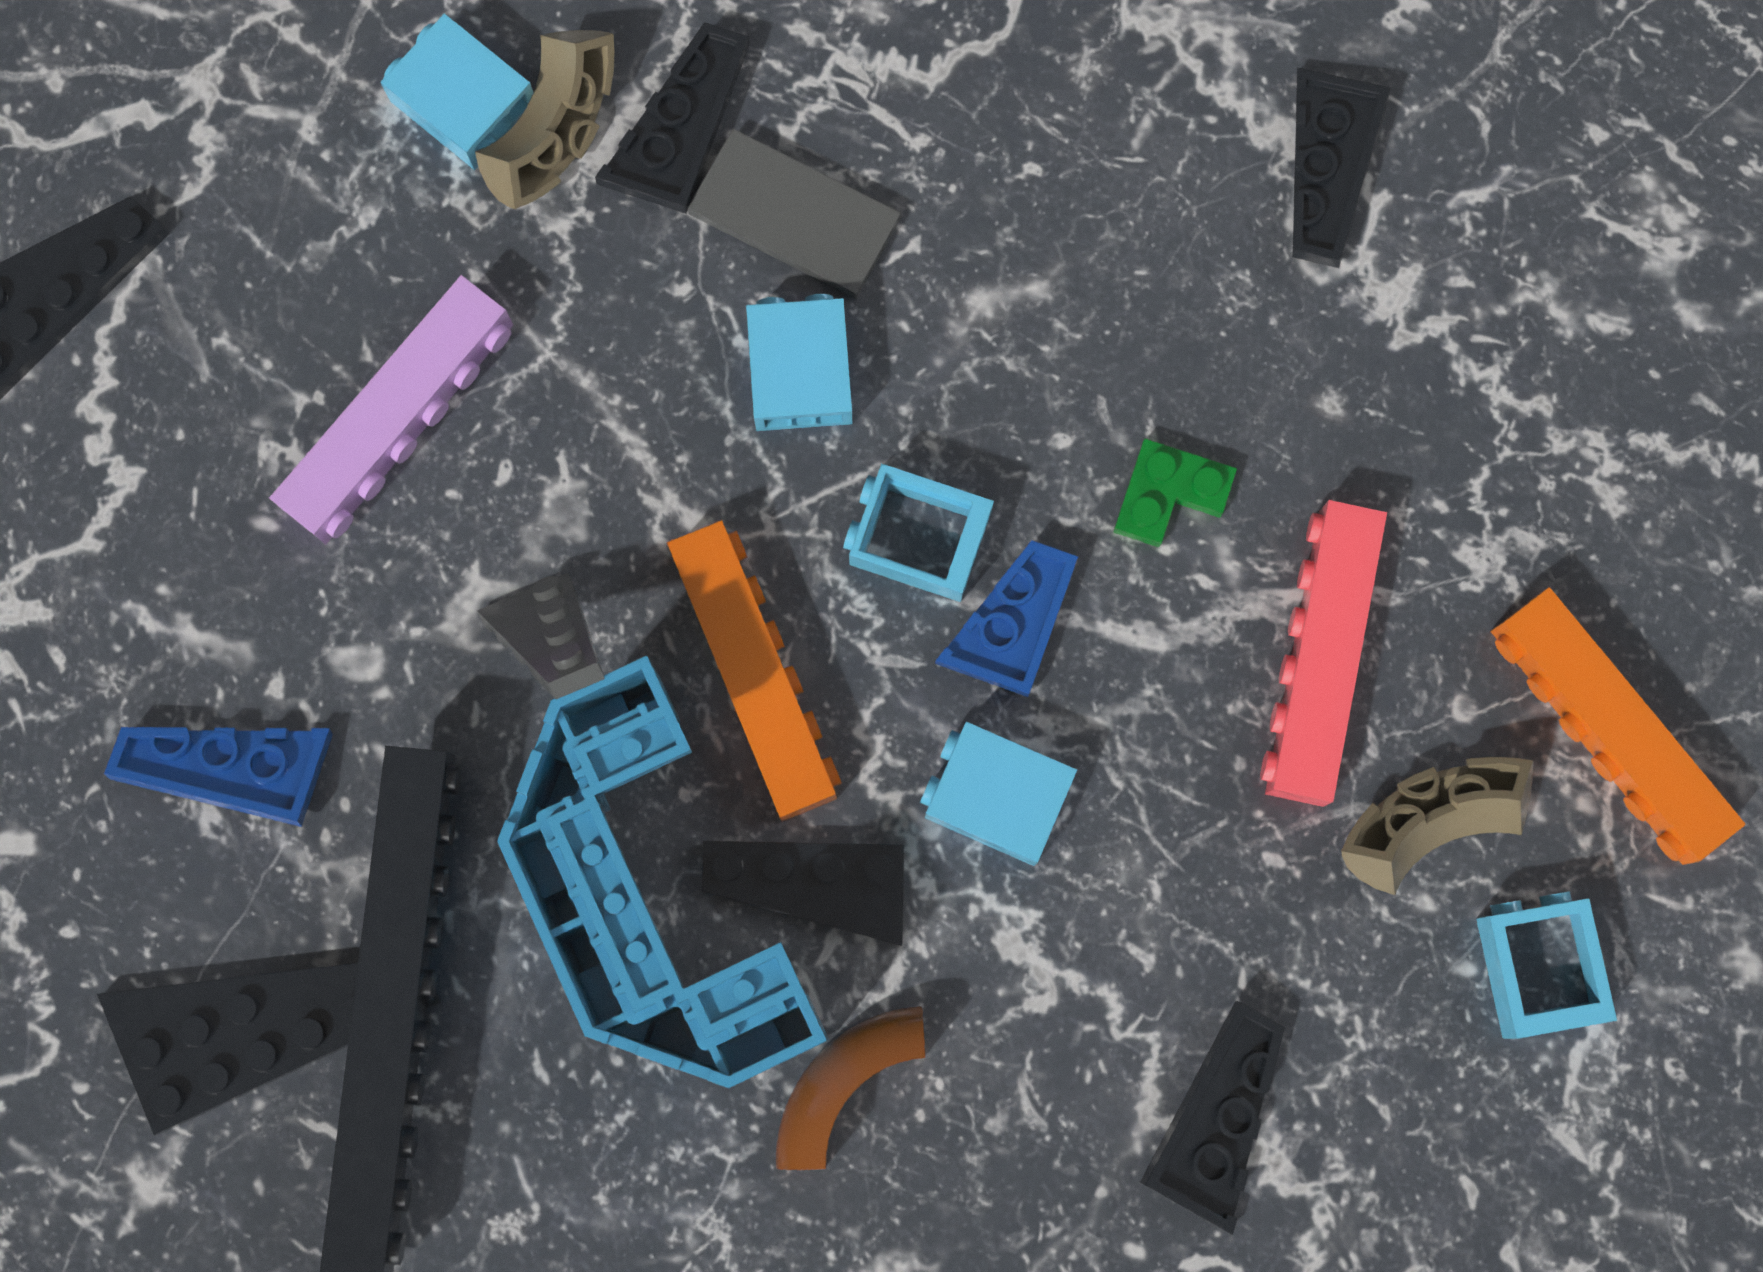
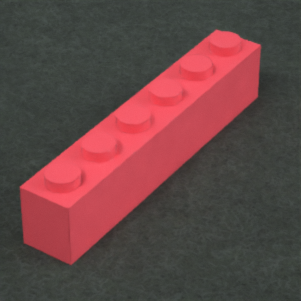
(1324, 653)

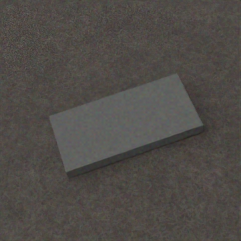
(794, 213)

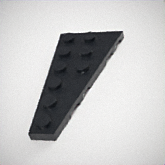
(64, 278)
(228, 1036)

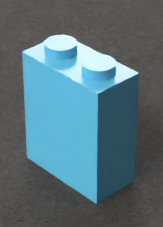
(457, 89)
(799, 363)
(998, 792)

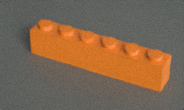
(752, 670)
(1617, 729)

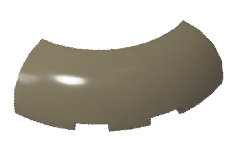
(557, 121)
(1434, 810)

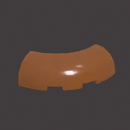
(836, 1075)

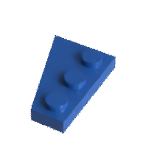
(1013, 624)

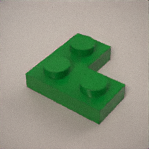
(1165, 478)

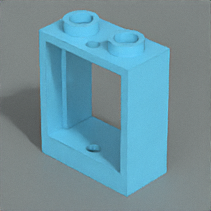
(874, 495)
(1502, 975)

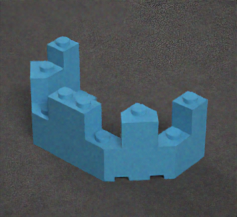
(594, 911)

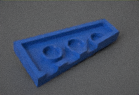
(242, 771)

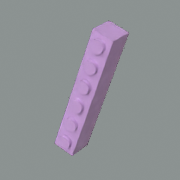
(394, 411)

